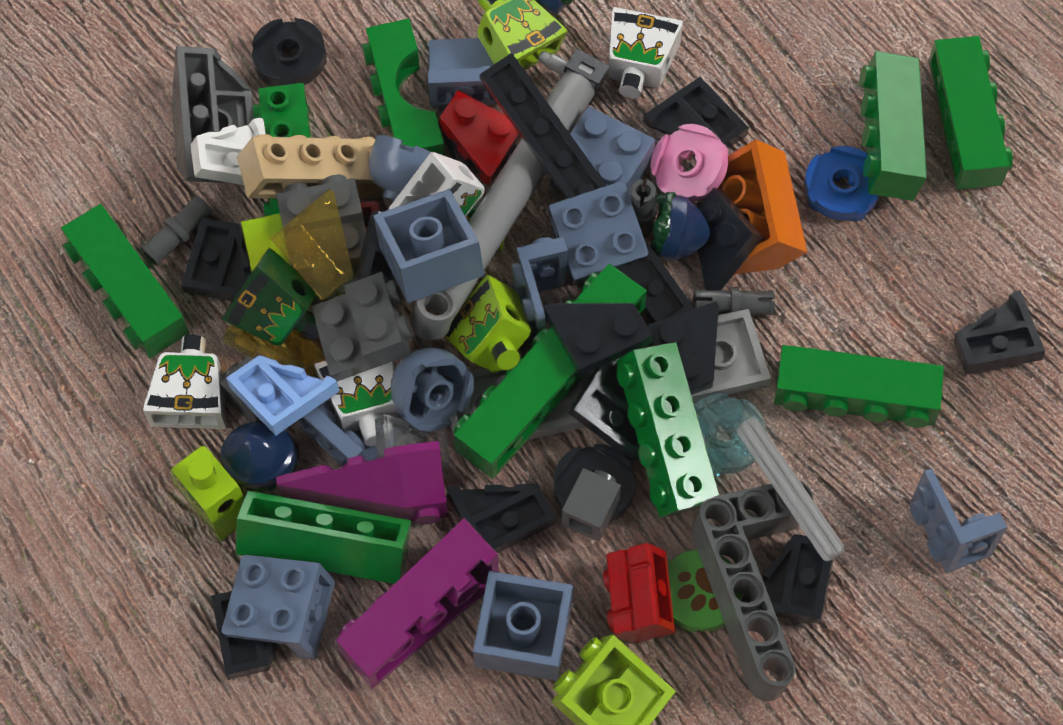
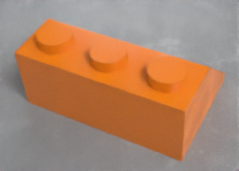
(763, 191)

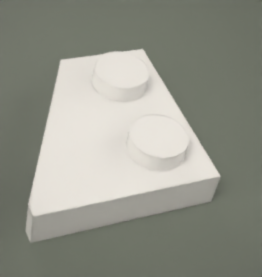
(217, 152)

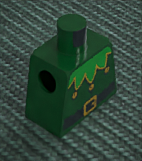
(273, 302)

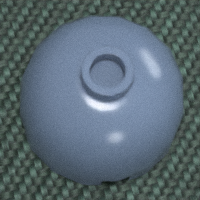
(394, 164)
(431, 388)

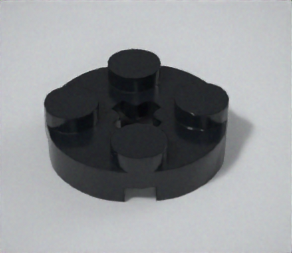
(275, 37)
(594, 458)

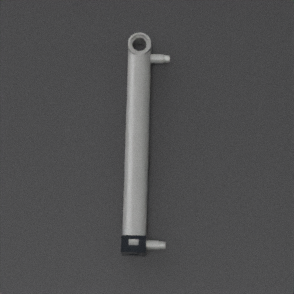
(514, 185)

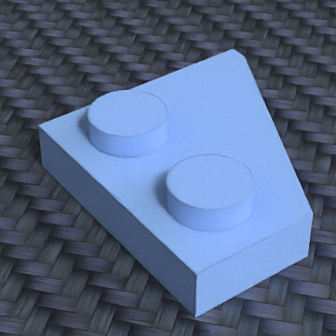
(279, 392)

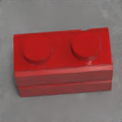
(639, 593)

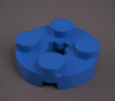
(826, 196)

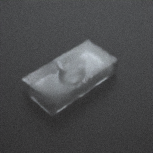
(397, 431)

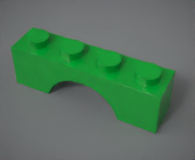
(395, 58)

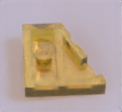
(317, 246)
(295, 350)

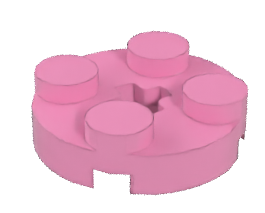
(680, 146)

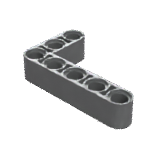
(745, 578)

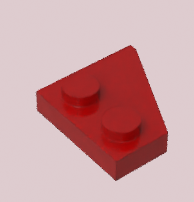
(479, 133)

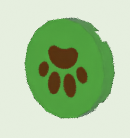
(692, 594)

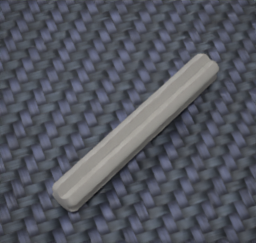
(790, 489)

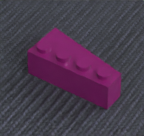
(419, 604)

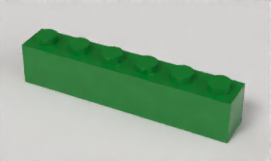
(534, 386)

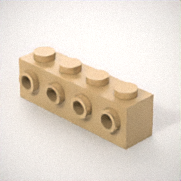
(275, 162)

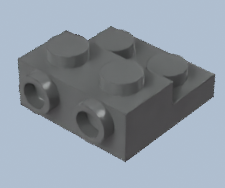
(299, 196)
(362, 327)

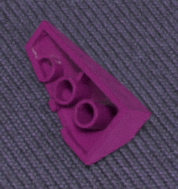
(399, 485)

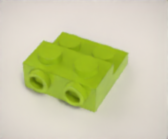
(611, 687)

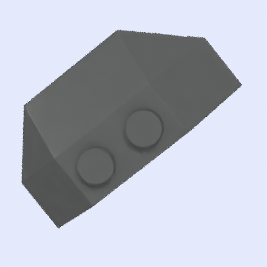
(205, 100)

